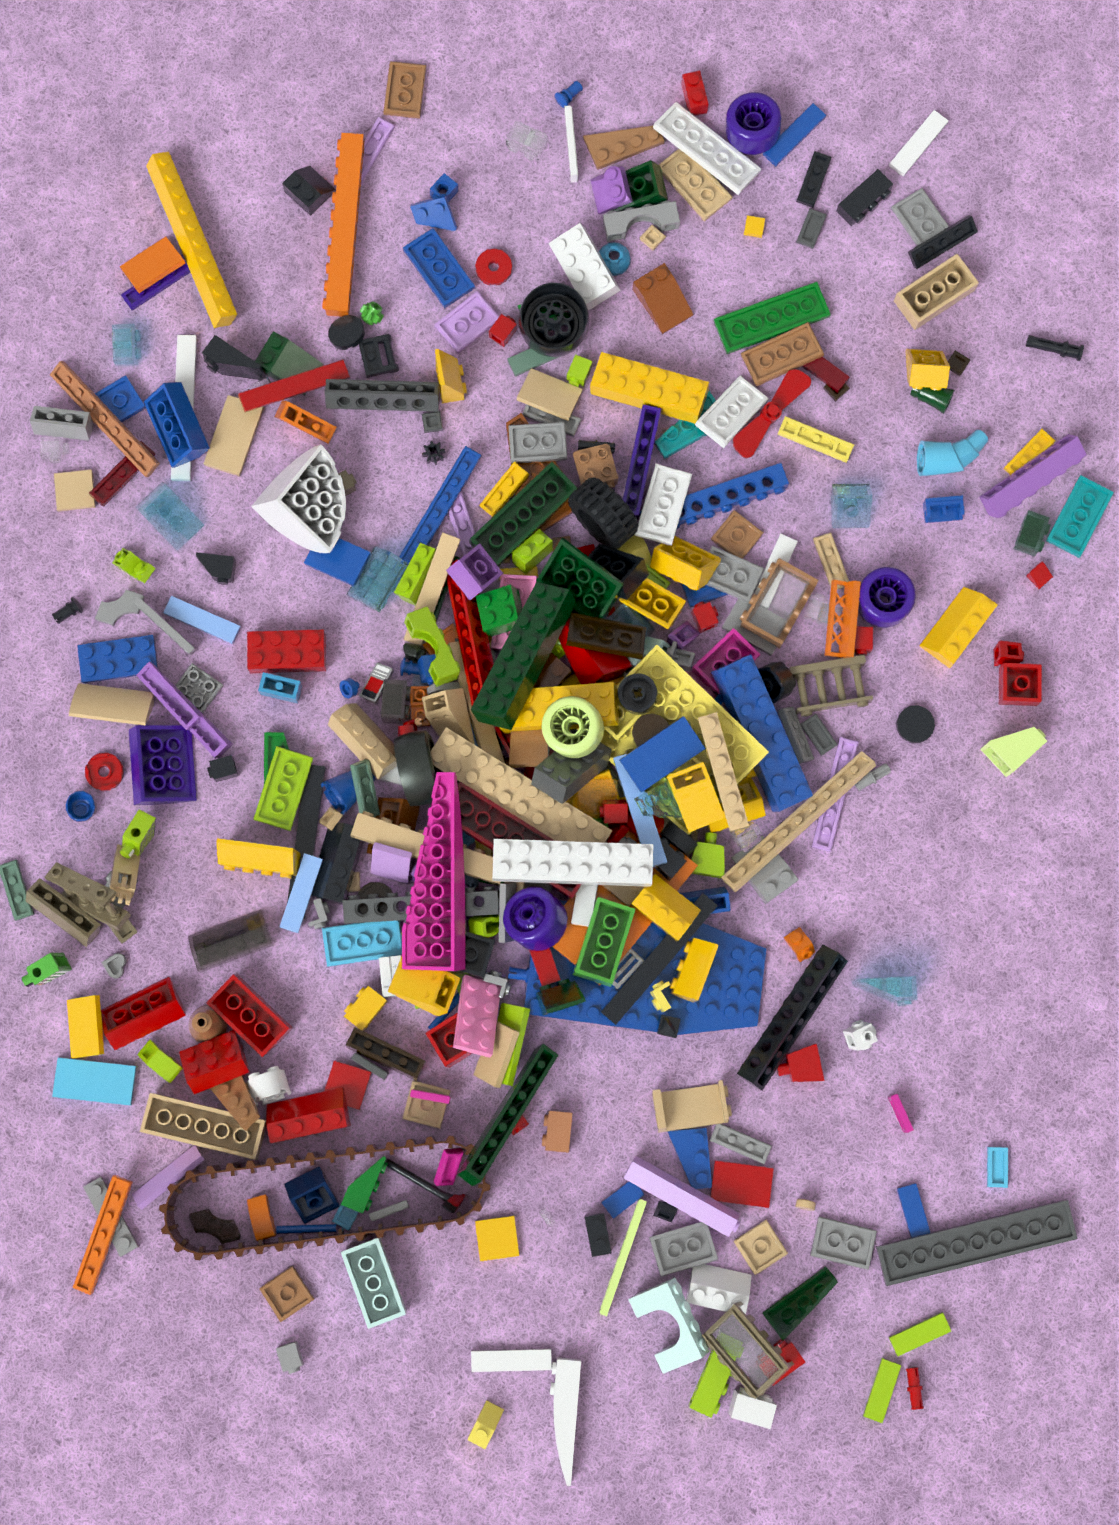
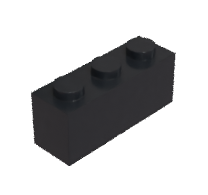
(865, 198)

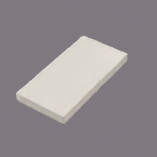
(731, 411)
(663, 504)

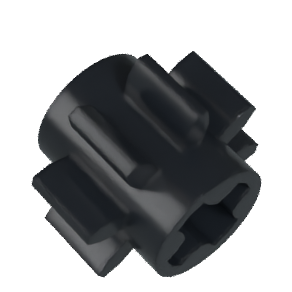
(432, 447)

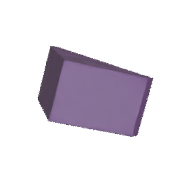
(683, 635)

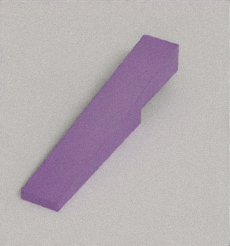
(184, 710)

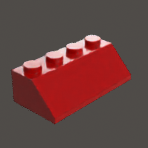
(141, 1013)
(249, 1015)
(307, 1115)

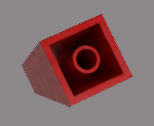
(593, 665)

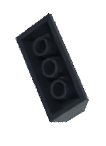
(340, 859)

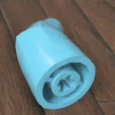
(949, 457)

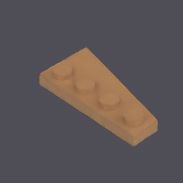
(619, 145)
(238, 1101)

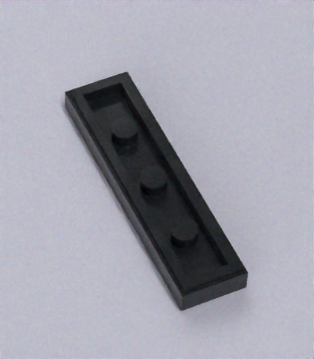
(942, 241)

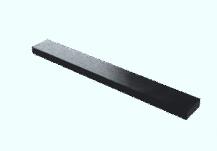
(309, 815)
(654, 965)

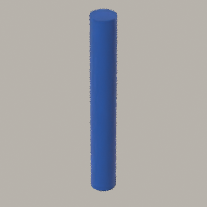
(440, 1019)
(306, 1228)

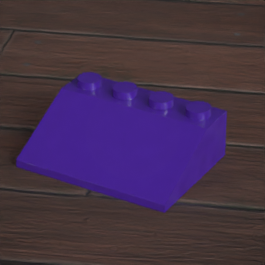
(162, 764)

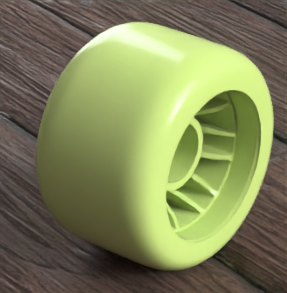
(560, 718)

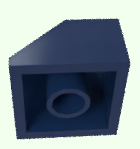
(311, 1195)

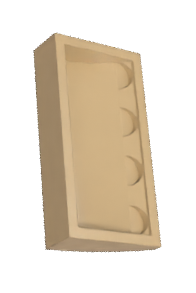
(111, 704)

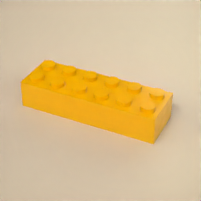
(648, 385)
(601, 695)

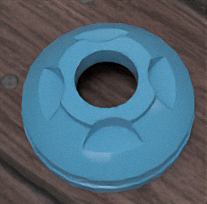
(617, 266)

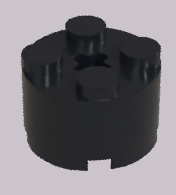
(777, 680)
(634, 683)

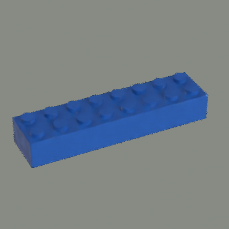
(753, 709)

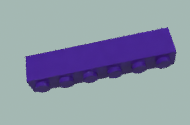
(641, 458)

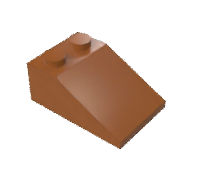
(662, 298)

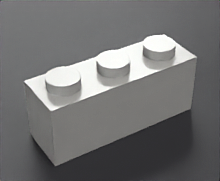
(61, 423)

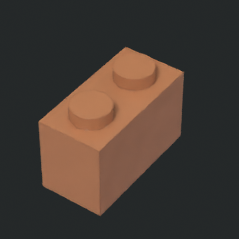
(558, 1131)

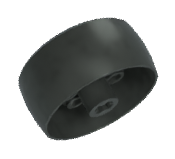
(416, 766)

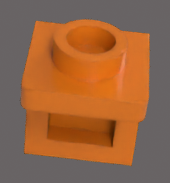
(800, 944)

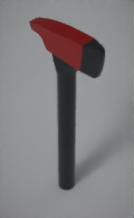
(451, 1202)

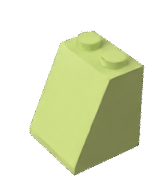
(1014, 749)

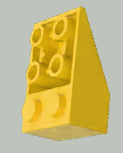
(696, 797)
(425, 988)

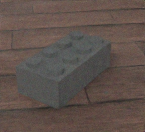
(564, 776)

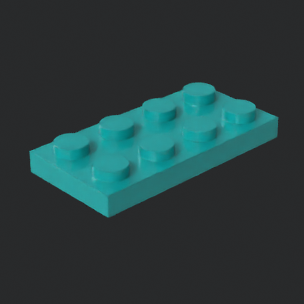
(1079, 516)

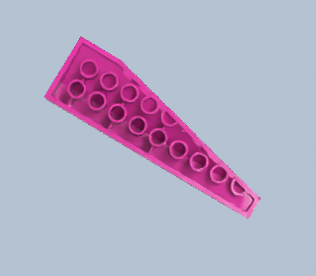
(436, 913)

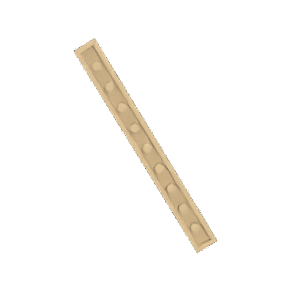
(798, 821)

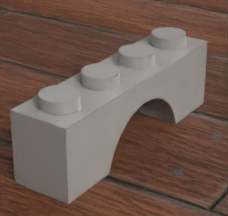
(662, 215)

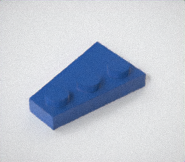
(693, 1154)

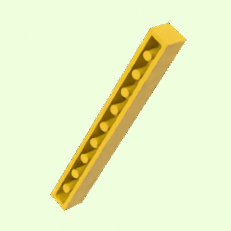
(191, 239)

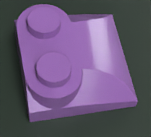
(611, 189)

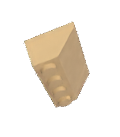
(364, 738)

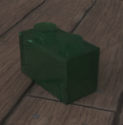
(1031, 533)

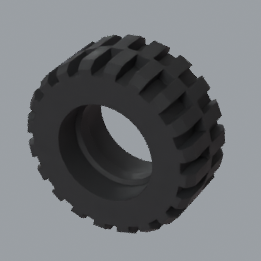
(603, 513)

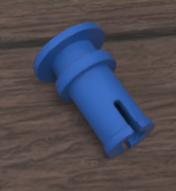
(565, 96)
(408, 667)

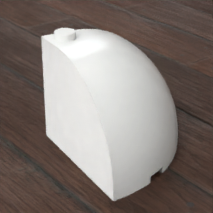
(306, 501)

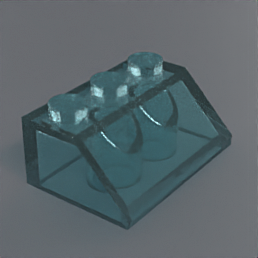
(378, 579)

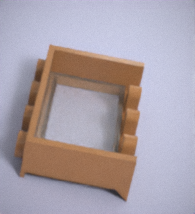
(778, 602)

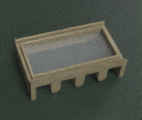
(746, 1351)

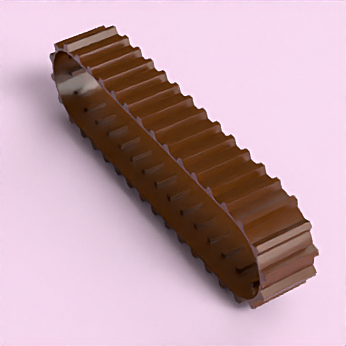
(262, 1247)

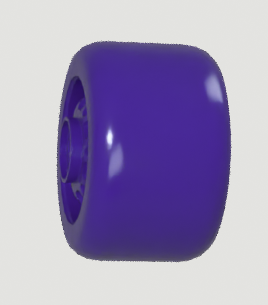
(753, 123)
(895, 587)
(535, 918)

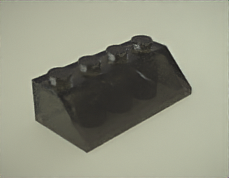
(230, 941)

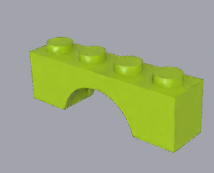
(423, 626)

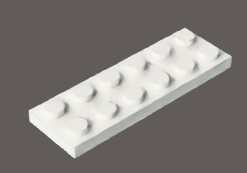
(707, 148)

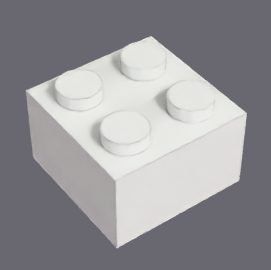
(751, 1410)

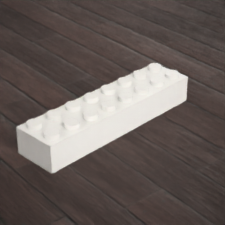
(572, 862)

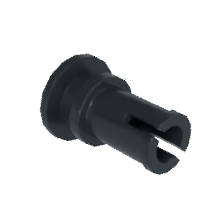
(68, 610)

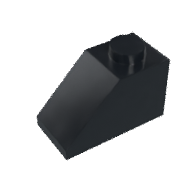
(218, 566)

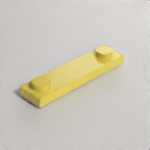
(815, 439)

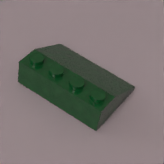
(589, 582)

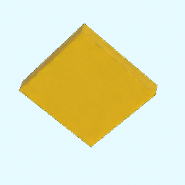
(497, 1238)

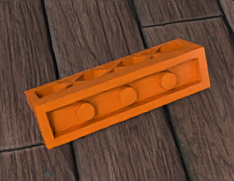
(849, 615)

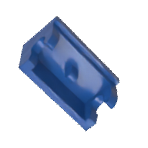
(943, 509)

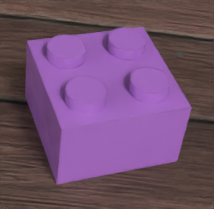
(474, 571)

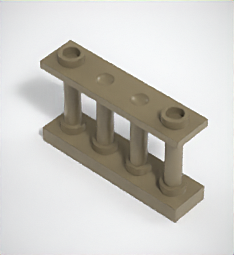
(836, 667)
(88, 895)

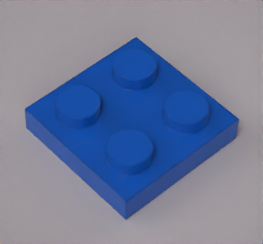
(121, 399)

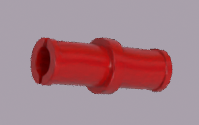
(914, 1388)

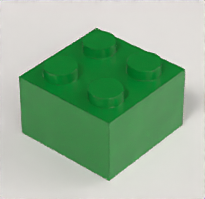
(499, 609)

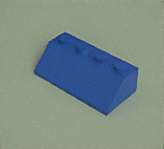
(176, 424)

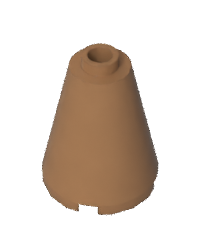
(213, 1025)

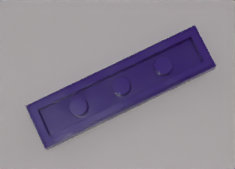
(135, 299)

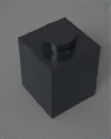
(222, 768)

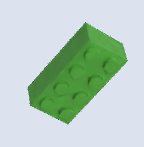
(604, 942)

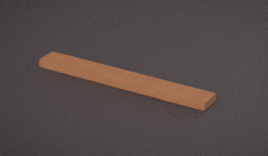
(104, 419)

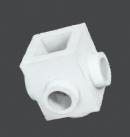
(860, 1035)

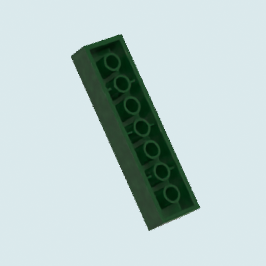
(523, 656)

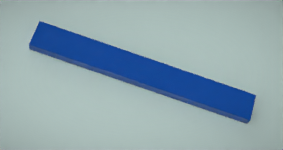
(442, 502)

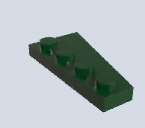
(796, 1305)

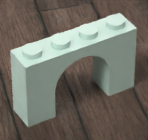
(669, 1298)

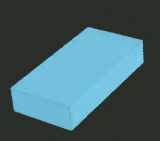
(997, 1167)

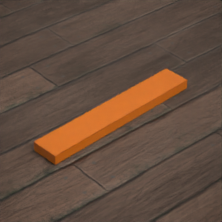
(102, 1234)

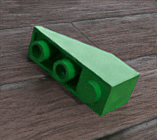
(359, 1191)

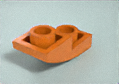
(417, 707)
(260, 1217)

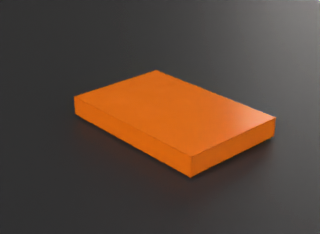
(152, 264)

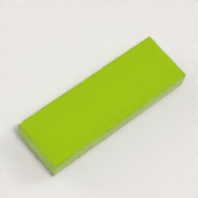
(919, 1334)
(881, 1390)

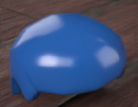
(80, 806)

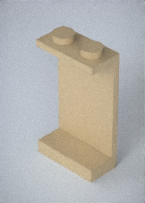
(691, 1107)

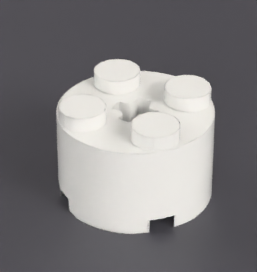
(268, 1086)

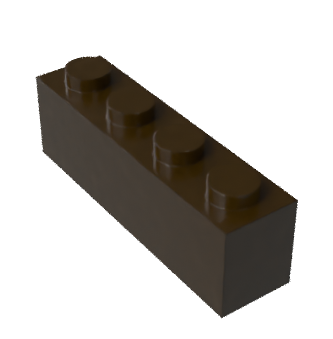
(385, 1054)

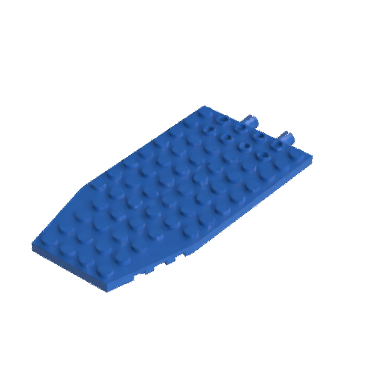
(726, 1001)

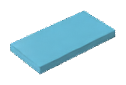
(361, 942)
(94, 1081)

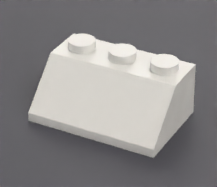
(718, 1287)

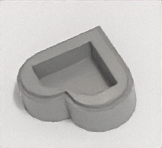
(114, 965)

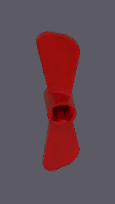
(791, 387)

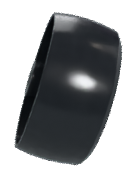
(547, 297)

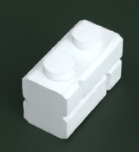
(387, 969)

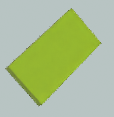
(283, 788)
(516, 1018)

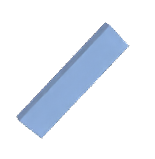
(202, 620)
(301, 893)

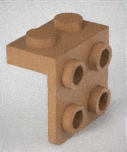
(597, 463)

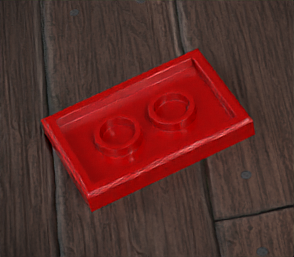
(741, 1184)

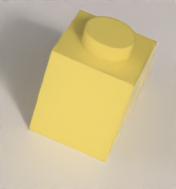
(485, 1424)

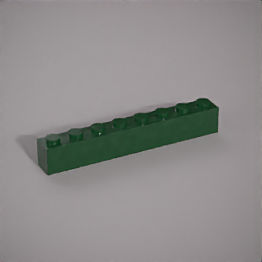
(507, 1115)

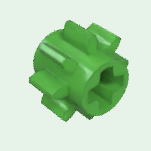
(371, 313)

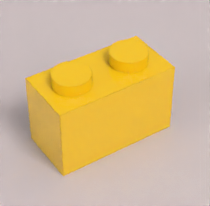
(365, 1008)

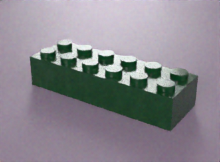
(524, 514)

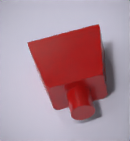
(803, 1065)

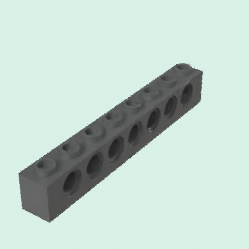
(352, 911)

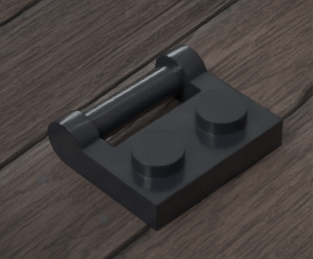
(372, 358)

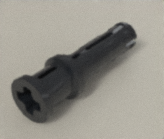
(1063, 349)

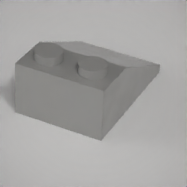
(772, 878)

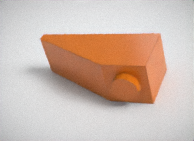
(305, 421)

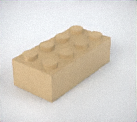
(936, 291)

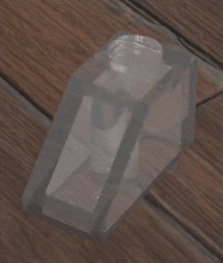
(747, 837)

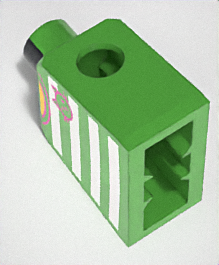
(46, 969)

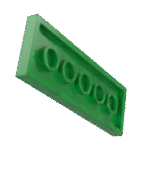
(771, 317)

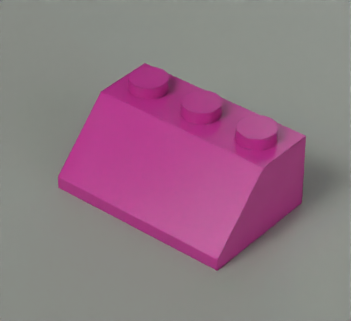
(725, 651)

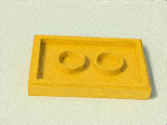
(85, 1026)

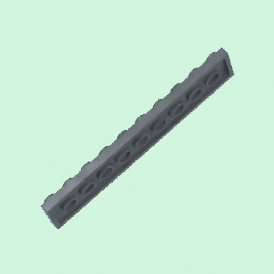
(976, 1242)

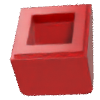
(1039, 575)

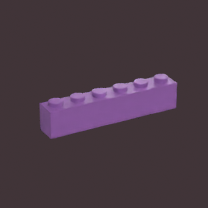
(1033, 476)

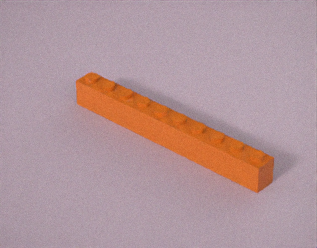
(344, 224)

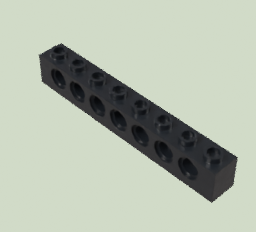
(792, 1017)

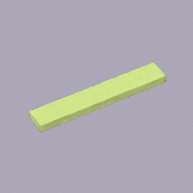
(624, 1252)

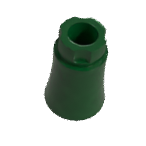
(936, 398)

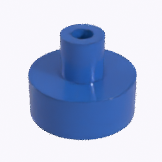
(349, 688)

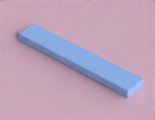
(644, 825)

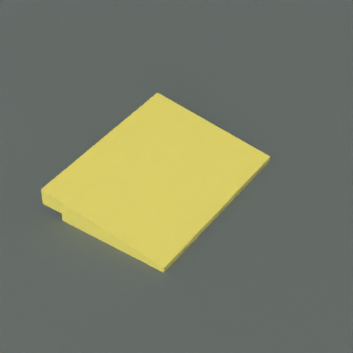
(679, 697)

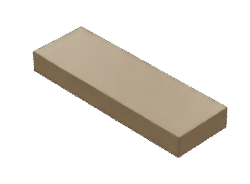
(830, 559)

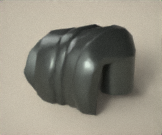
(413, 651)

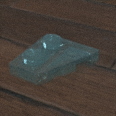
(658, 802)

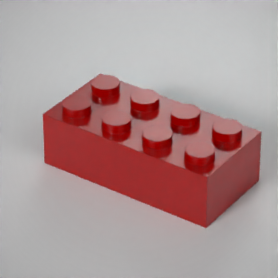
(286, 651)

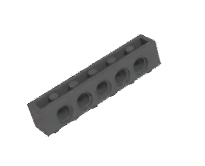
(382, 395)

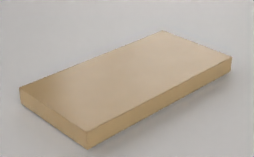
(695, 184)
(232, 437)

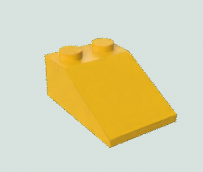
(927, 369)
(449, 377)

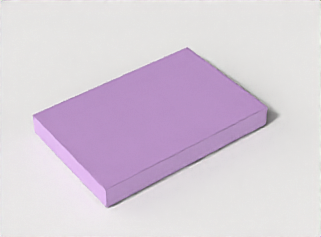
(467, 322)
(391, 862)

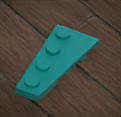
(682, 433)

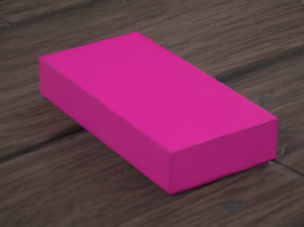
(430, 1096)
(900, 1113)
(448, 1167)

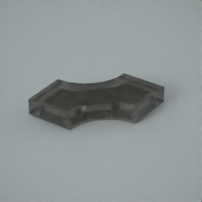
(206, 1222)

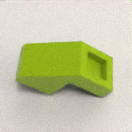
(133, 565)
(159, 1061)

